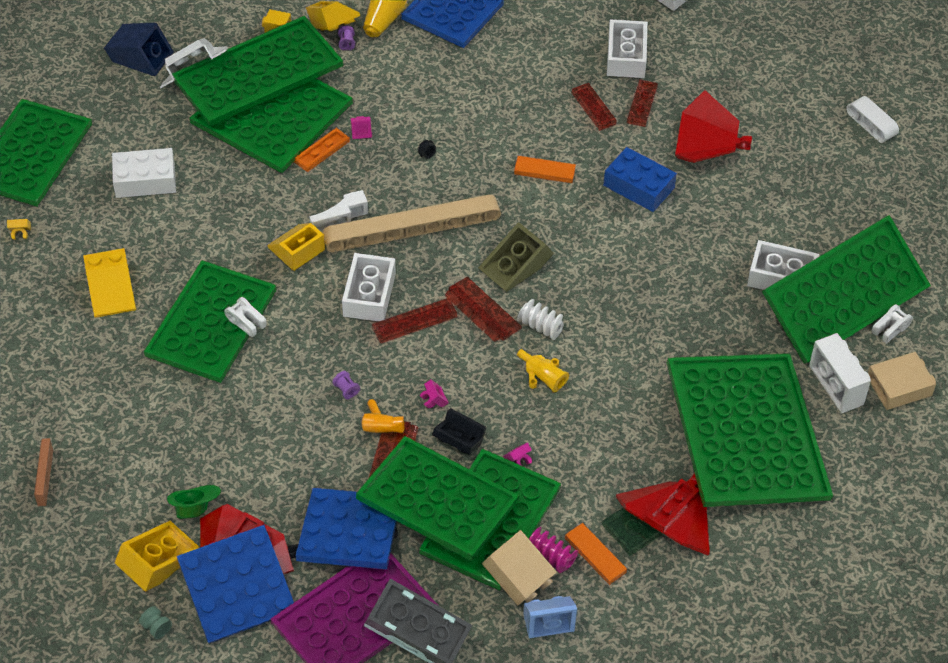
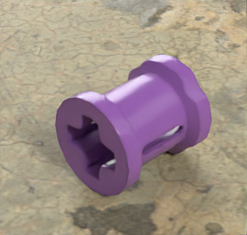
(346, 38)
(346, 385)

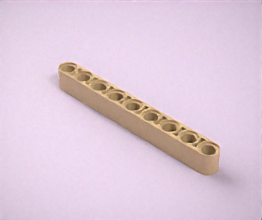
(411, 223)

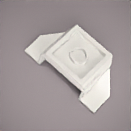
(193, 49)

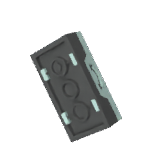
(417, 624)

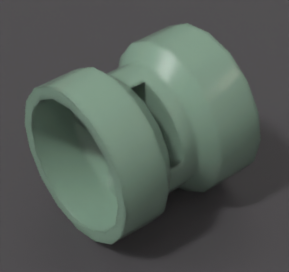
(155, 622)

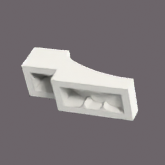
(351, 206)

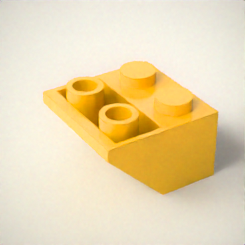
(330, 14)
(298, 245)

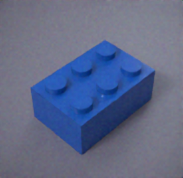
(639, 179)

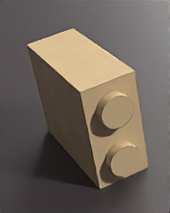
(901, 380)
(520, 568)

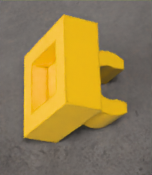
(19, 225)

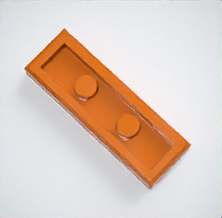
(321, 149)
(545, 169)
(596, 553)

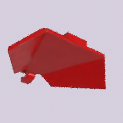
(708, 131)
(672, 510)
(229, 521)

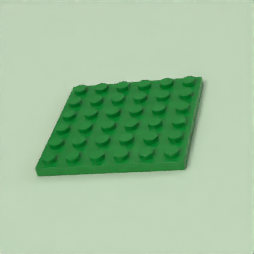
(281, 126)

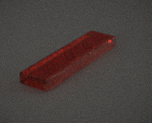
(414, 320)

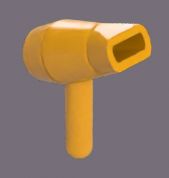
(379, 422)

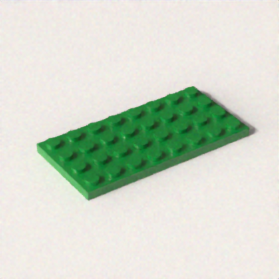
(257, 70)
(846, 287)

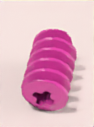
(553, 552)

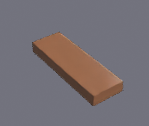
(43, 472)

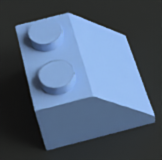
(550, 616)

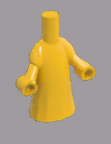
(545, 370)

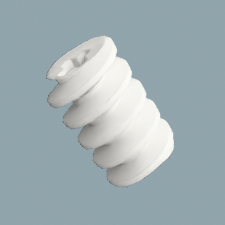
(541, 319)

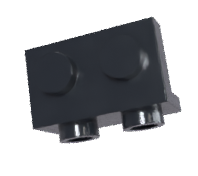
(460, 432)

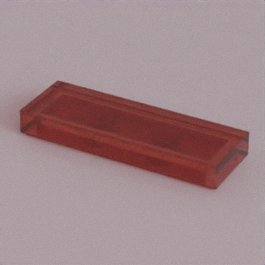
(642, 103)
(594, 106)

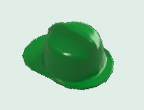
(194, 501)

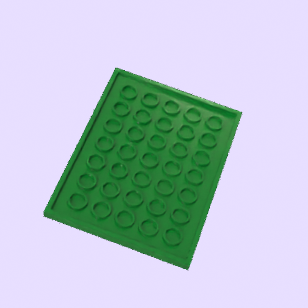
(748, 430)

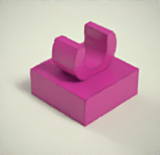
(361, 127)
(435, 395)
(519, 453)

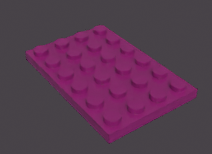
(332, 617)

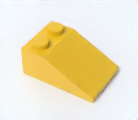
(109, 282)
(153, 554)

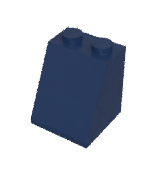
(139, 47)

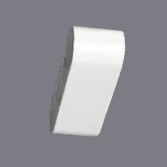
(873, 119)

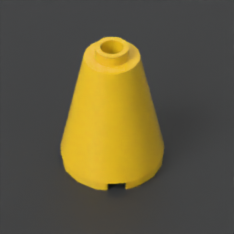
(381, 15)

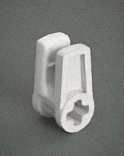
(241, 312)
(896, 319)

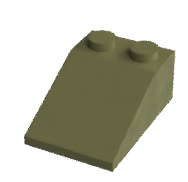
(516, 258)

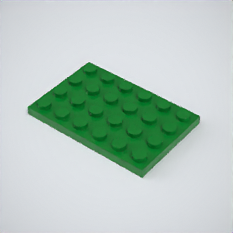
(36, 148)
(196, 330)
(437, 497)
(535, 498)

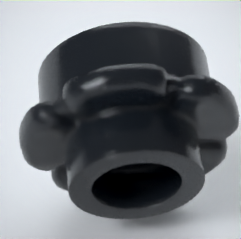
(427, 149)

